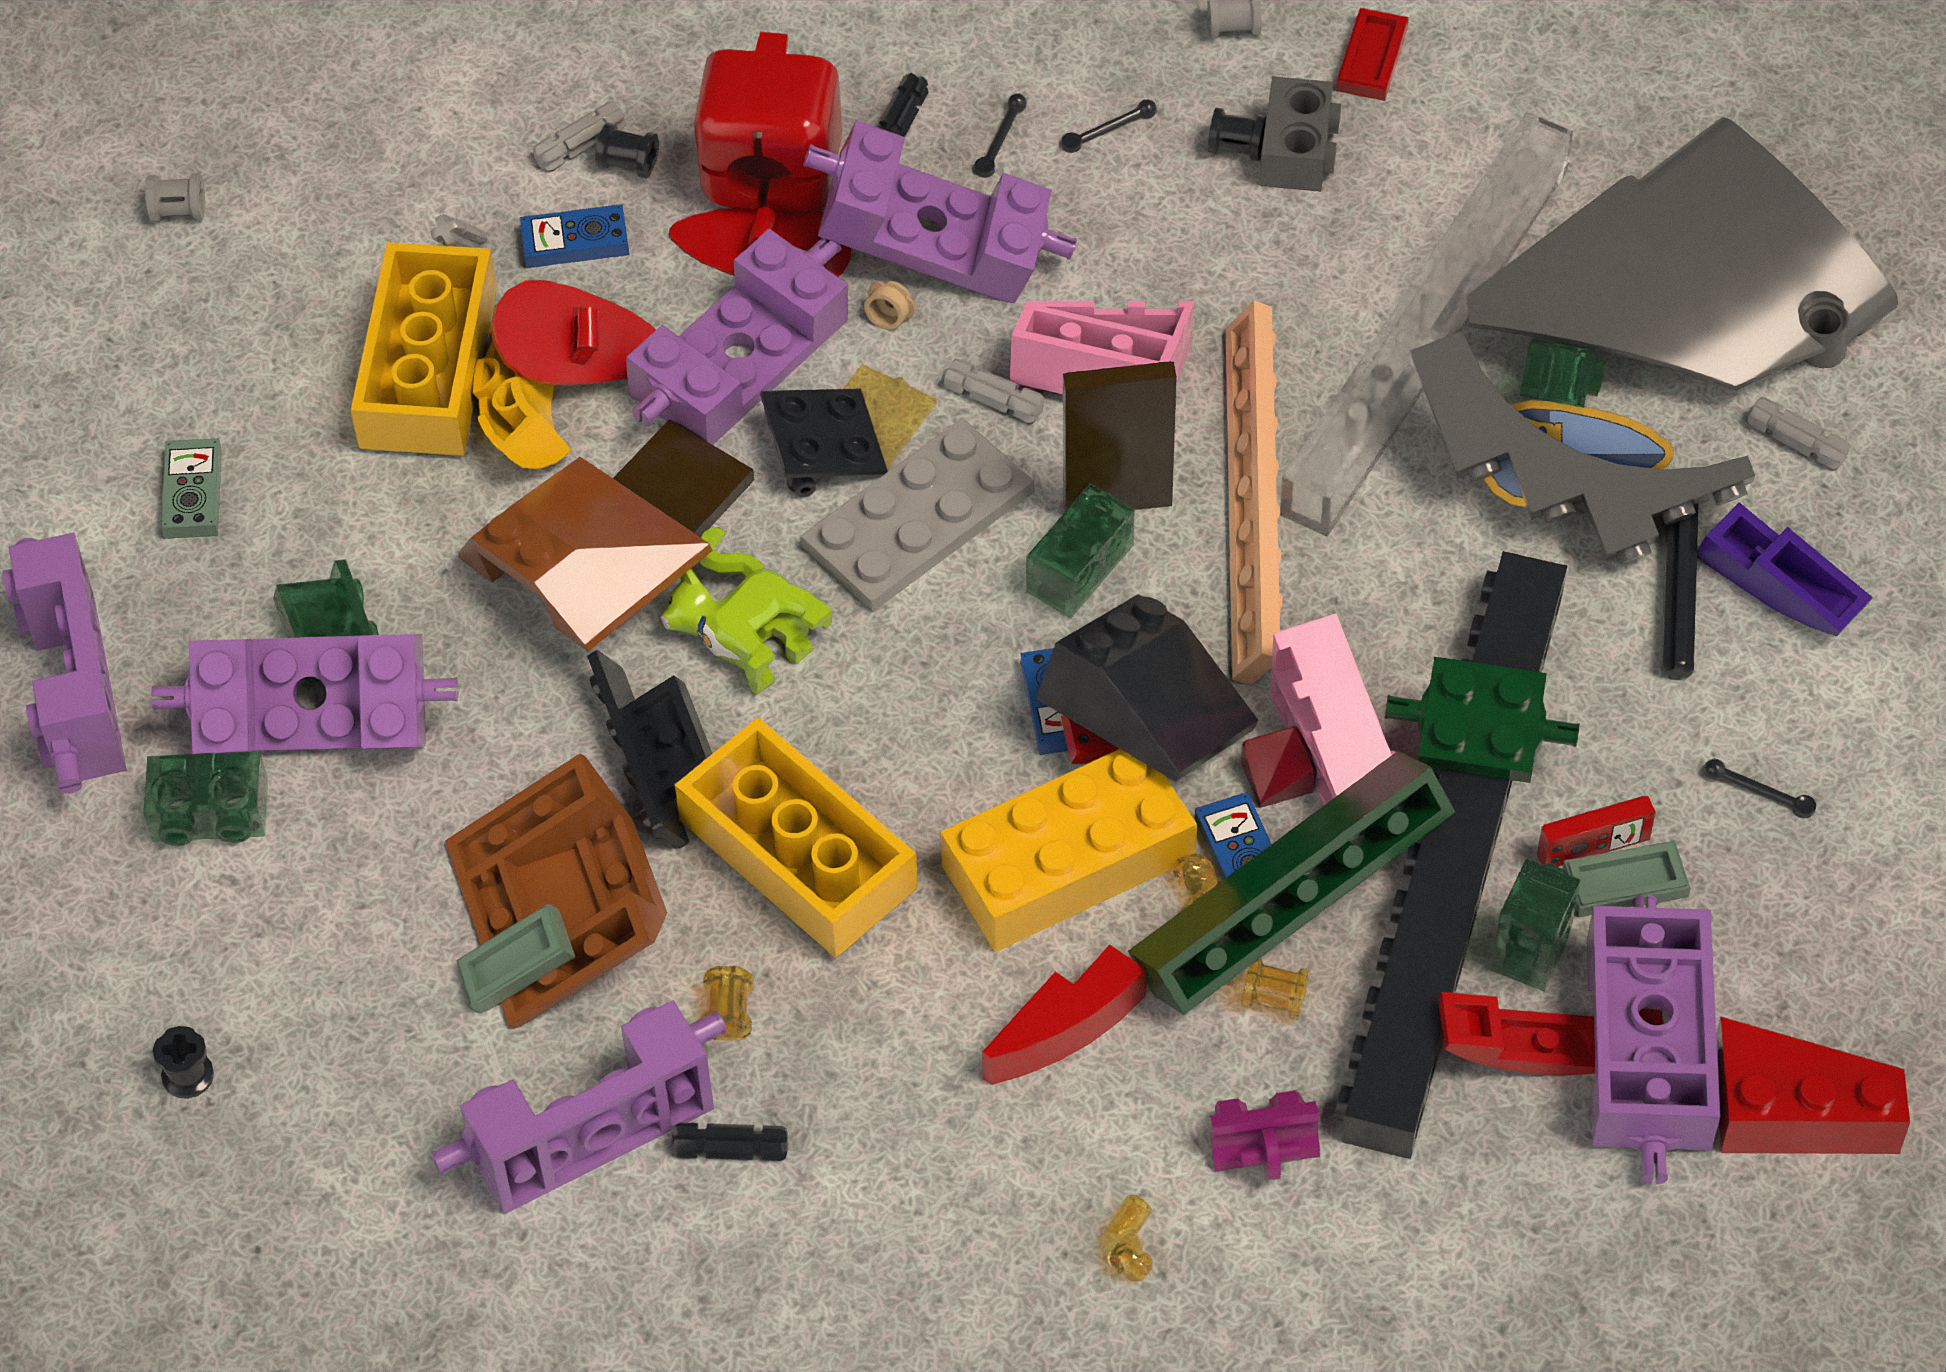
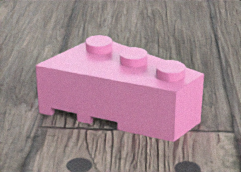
(1326, 700)

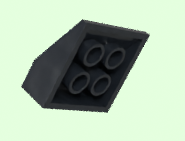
(1146, 688)

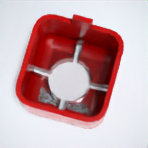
(788, 101)

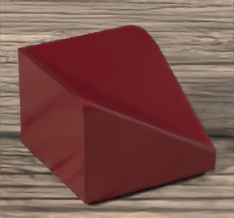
(1277, 766)

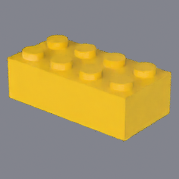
(424, 348)
(797, 837)
(1066, 846)

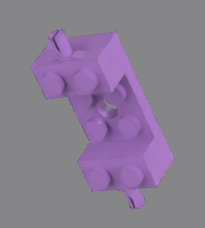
(983, 238)
(778, 309)
(247, 700)
(75, 709)
(1653, 1082)
(533, 1154)

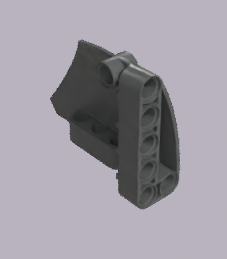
(1697, 268)

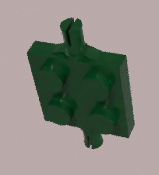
(1482, 719)

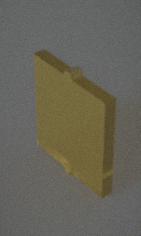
(893, 408)

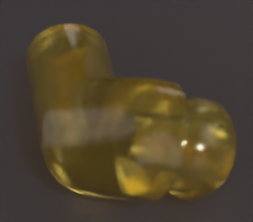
(1196, 875)
(1122, 1241)

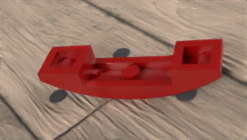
(1521, 1039)

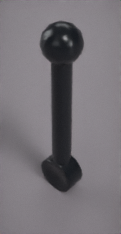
(1073, 142)
(985, 165)
(1802, 806)

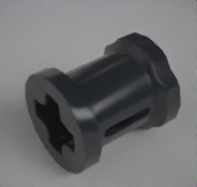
(1236, 134)
(627, 150)
(180, 1078)

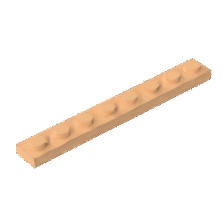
(1252, 492)

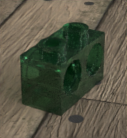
(1561, 373)
(1080, 550)
(206, 786)
(1535, 924)

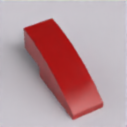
(1065, 1017)

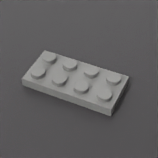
(917, 514)

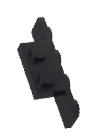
(658, 740)

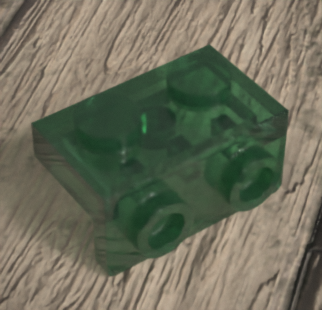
(324, 607)

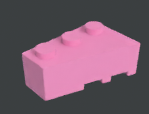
(1076, 337)

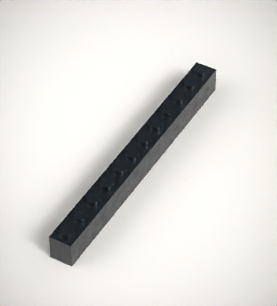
(1444, 889)

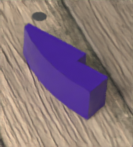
(1782, 572)

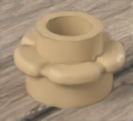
(888, 305)

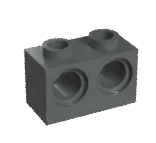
(1297, 134)

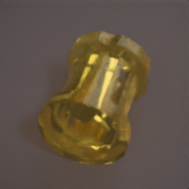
(1275, 988)
(728, 995)

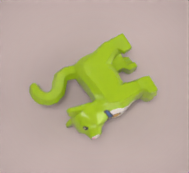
(748, 616)

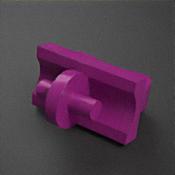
(1264, 1135)

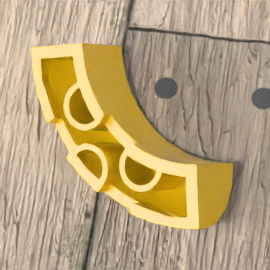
(517, 414)

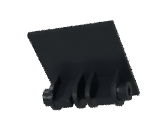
(822, 435)

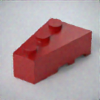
(1805, 1096)

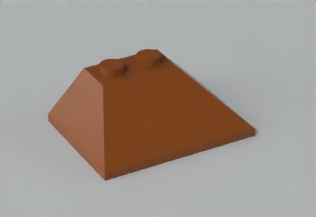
(585, 550)
(569, 848)

